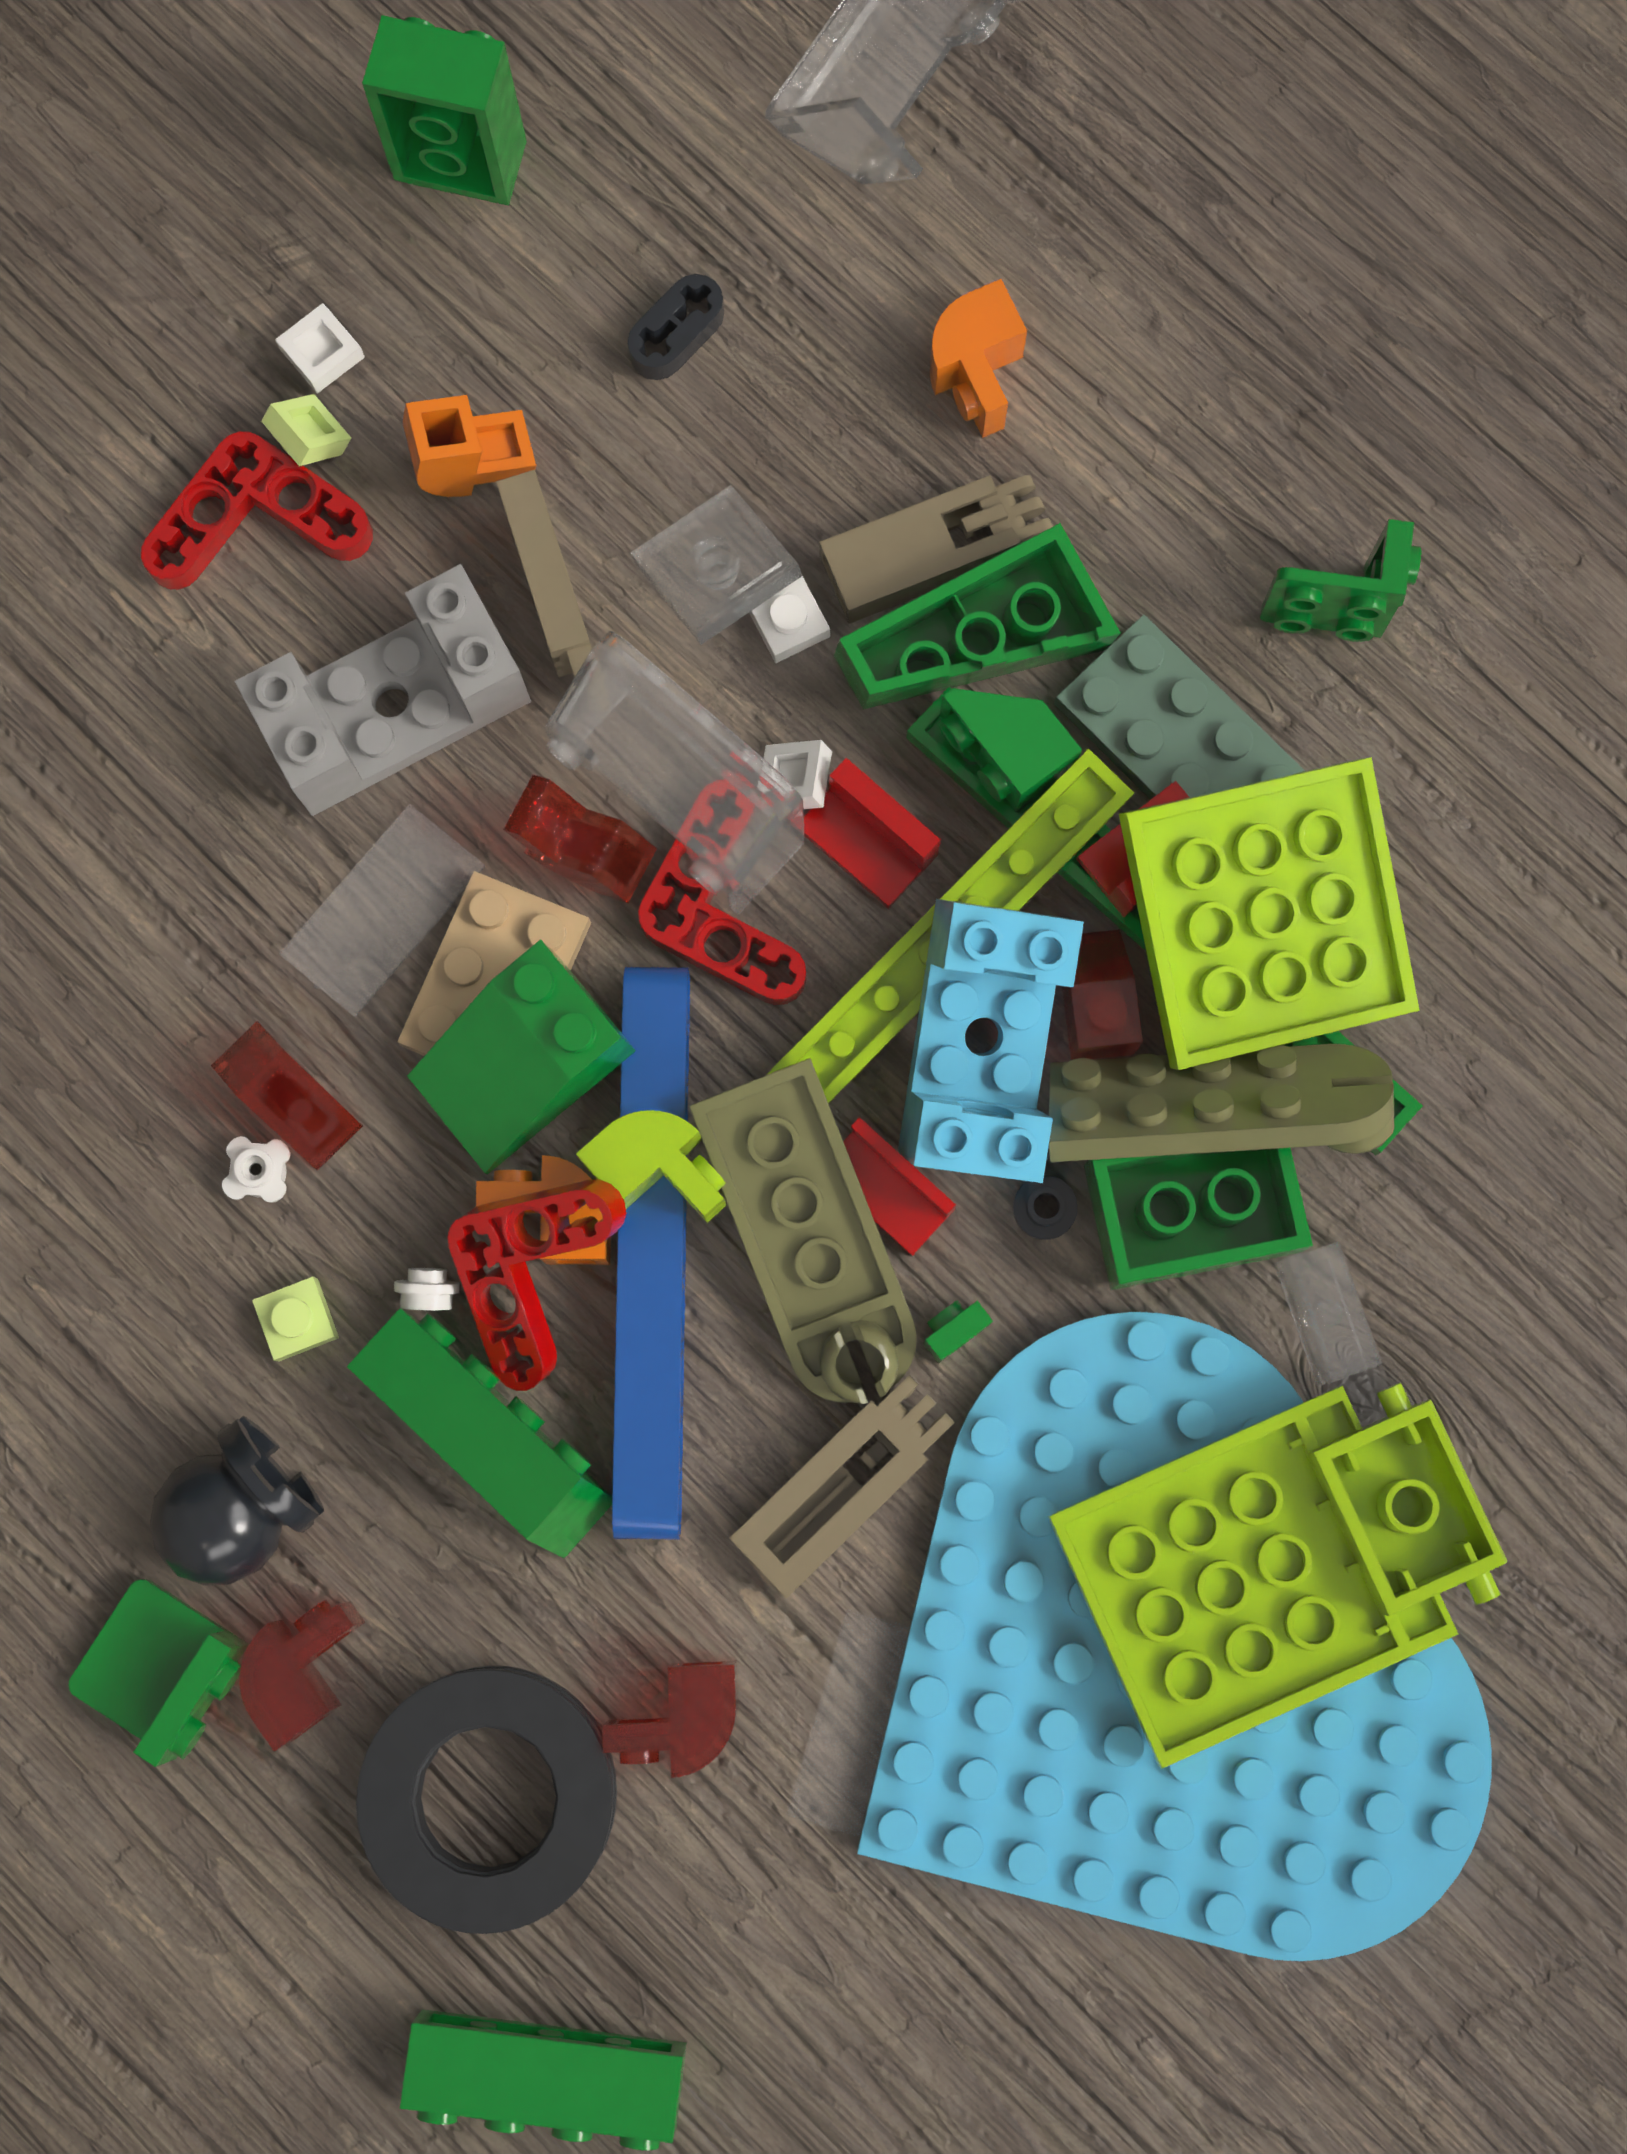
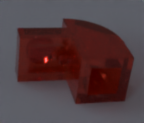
(579, 842)
(278, 1676)
(698, 1724)

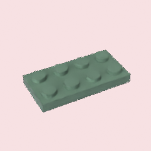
(1168, 719)

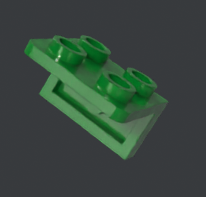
(1344, 603)
(158, 1670)

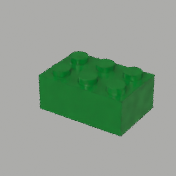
(445, 108)
(1195, 1212)

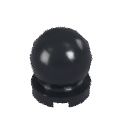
(227, 1510)

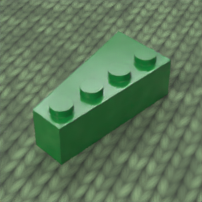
(989, 622)
(481, 1434)

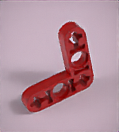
(255, 488)
(701, 921)
(511, 1248)

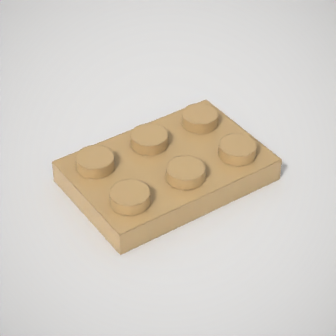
(484, 937)

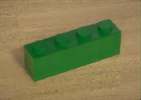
(543, 2078)

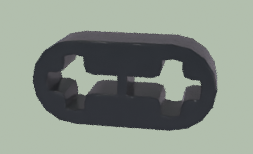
(666, 318)

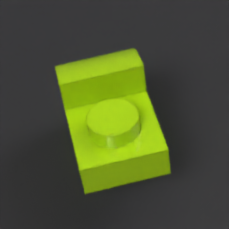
(649, 1145)

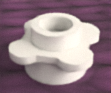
(269, 1182)

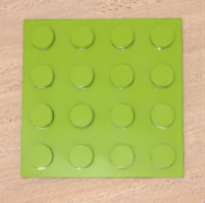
(1269, 912)

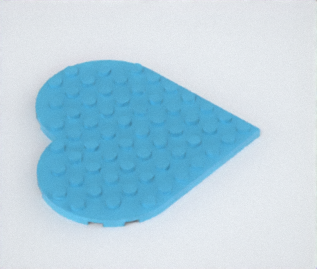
(1021, 1749)

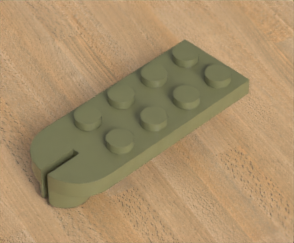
(1233, 1104)
(808, 1231)

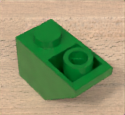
(1012, 741)

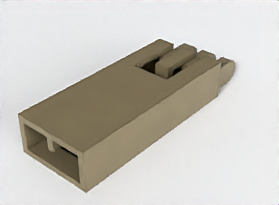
(913, 548)
(545, 571)
(825, 1502)

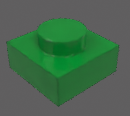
(955, 1328)

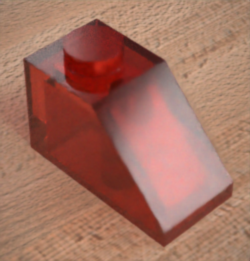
(1104, 1000)
(286, 1096)

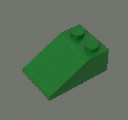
(518, 1057)

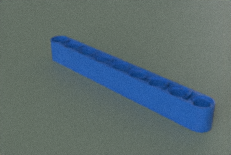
(651, 1272)

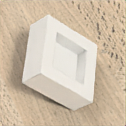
(320, 348)
(790, 621)
(804, 766)

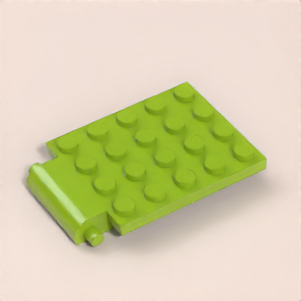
(1278, 1564)

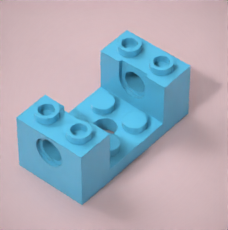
(982, 1108)

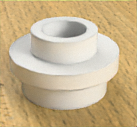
(426, 1289)

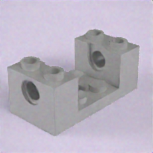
(328, 723)

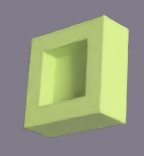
(306, 429)
(295, 1319)

